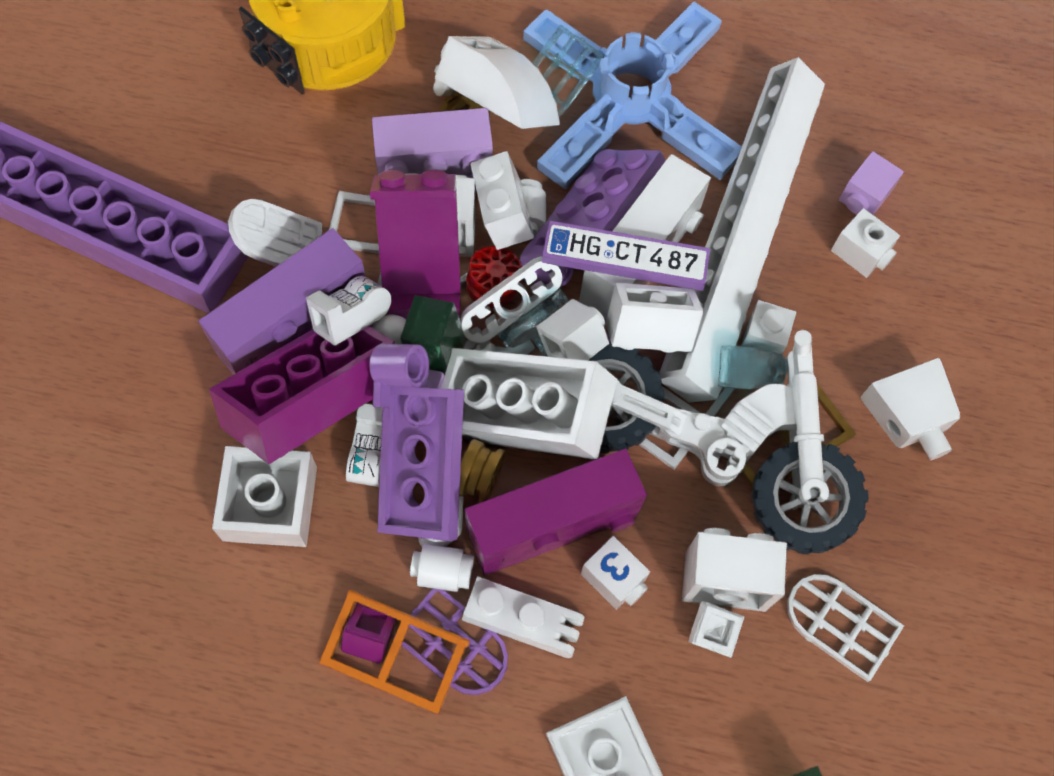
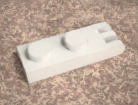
(522, 617)

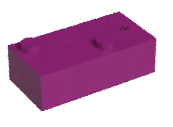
(296, 392)
(555, 512)

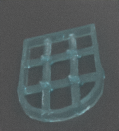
(571, 70)

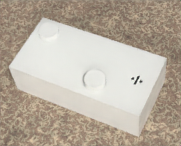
(662, 212)
(532, 401)

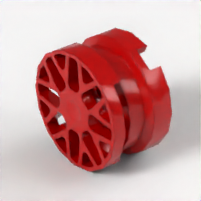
(489, 270)

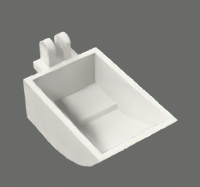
(496, 80)

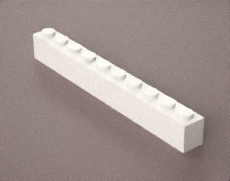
(746, 224)

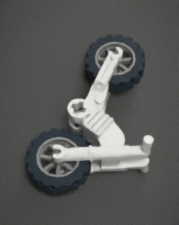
(740, 435)

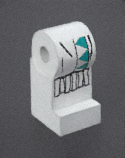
(348, 309)
(365, 453)

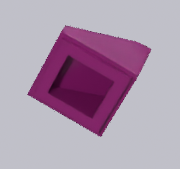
(367, 633)

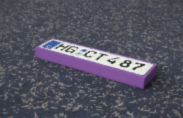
(626, 255)

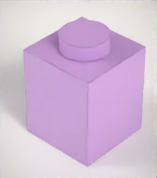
(871, 184)

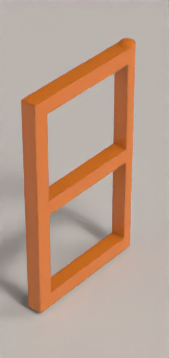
(381, 681)

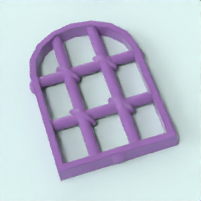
(474, 646)

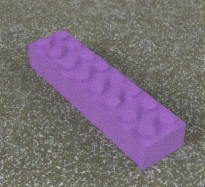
(116, 221)

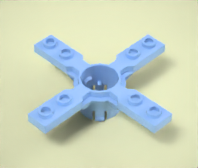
(613, 107)

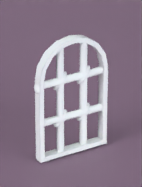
(848, 639)

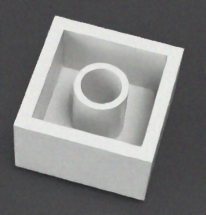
(265, 500)
(734, 570)

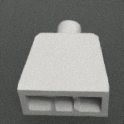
(915, 407)

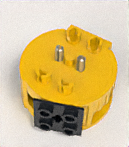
(322, 40)

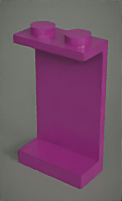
(417, 237)

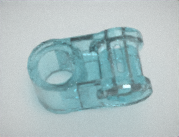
(750, 368)

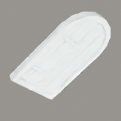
(270, 231)

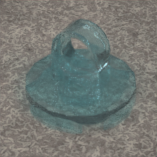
(525, 326)

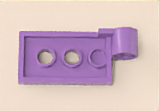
(599, 198)
(411, 415)

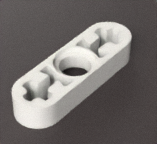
(481, 309)

